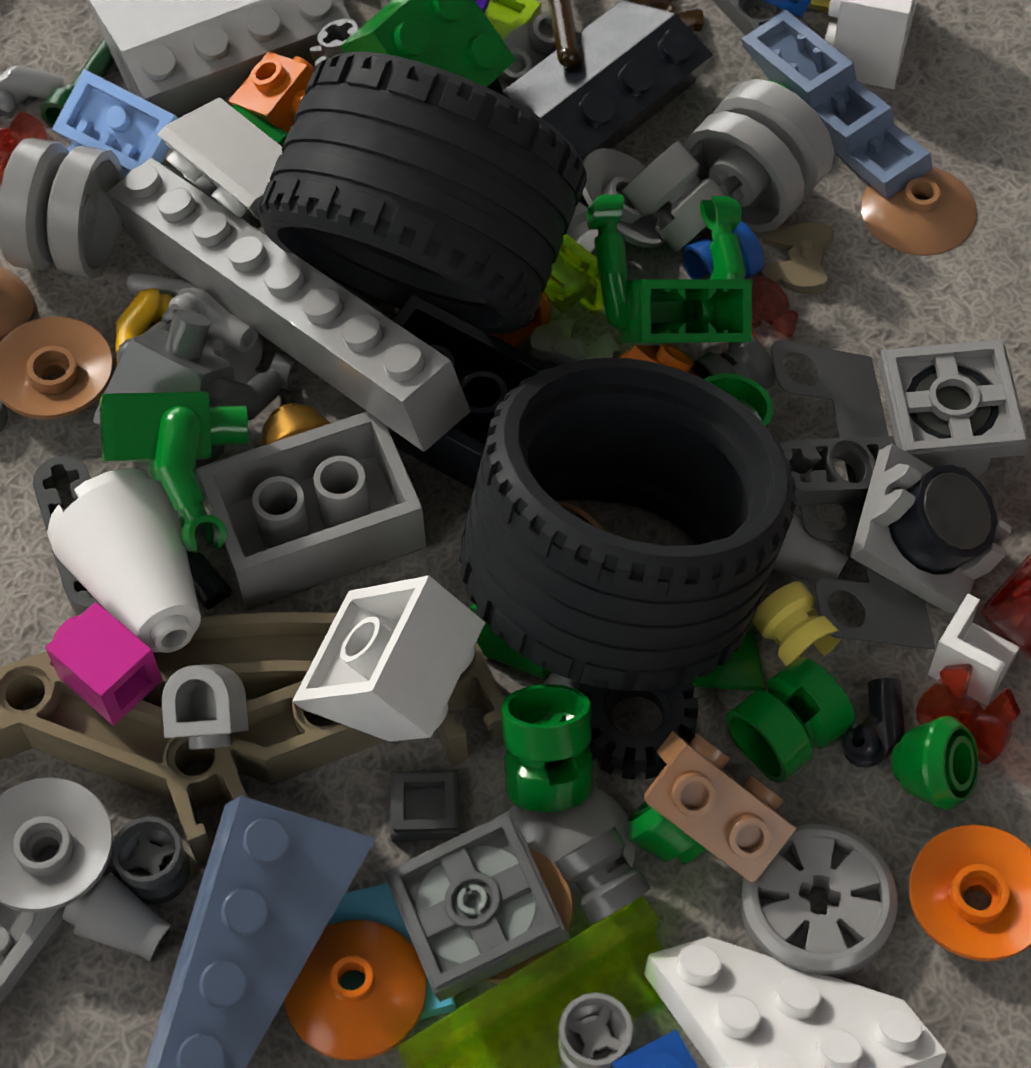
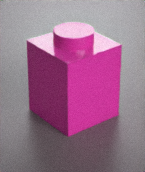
(103, 662)

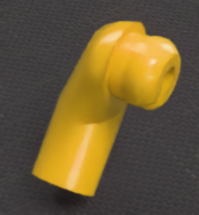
(143, 310)

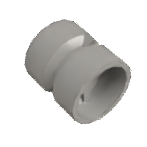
(673, 194)

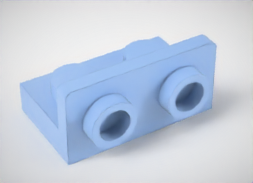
(115, 120)

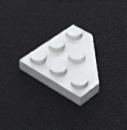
(765, 1014)

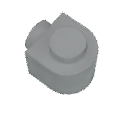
(204, 705)

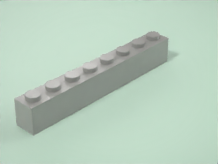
(293, 305)

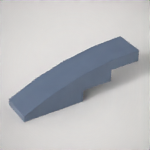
(855, 117)

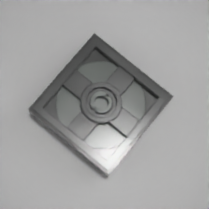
(475, 906)

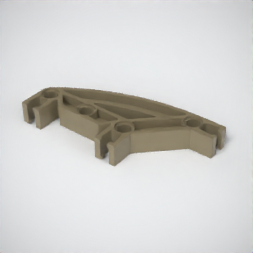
(271, 660)

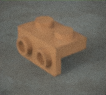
(717, 810)

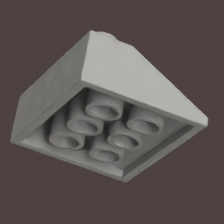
(205, 49)

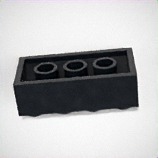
(626, 73)

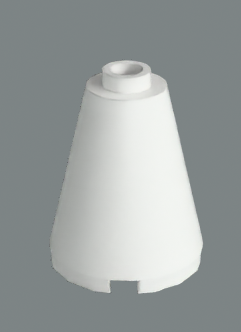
(130, 556)

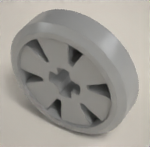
(853, 879)

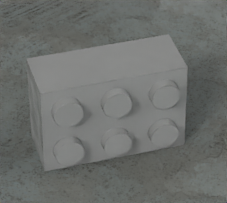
(313, 508)

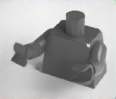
(173, 360)

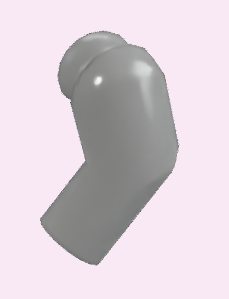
(223, 323)

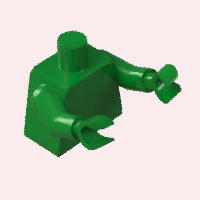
(675, 308)
(171, 435)

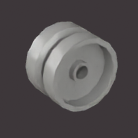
(763, 151)
(59, 207)

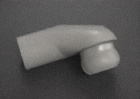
(22, 82)

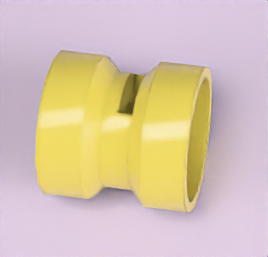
(794, 623)

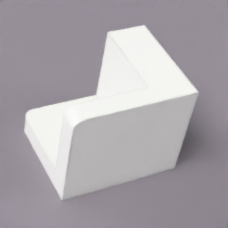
(973, 645)

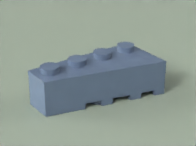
(251, 931)

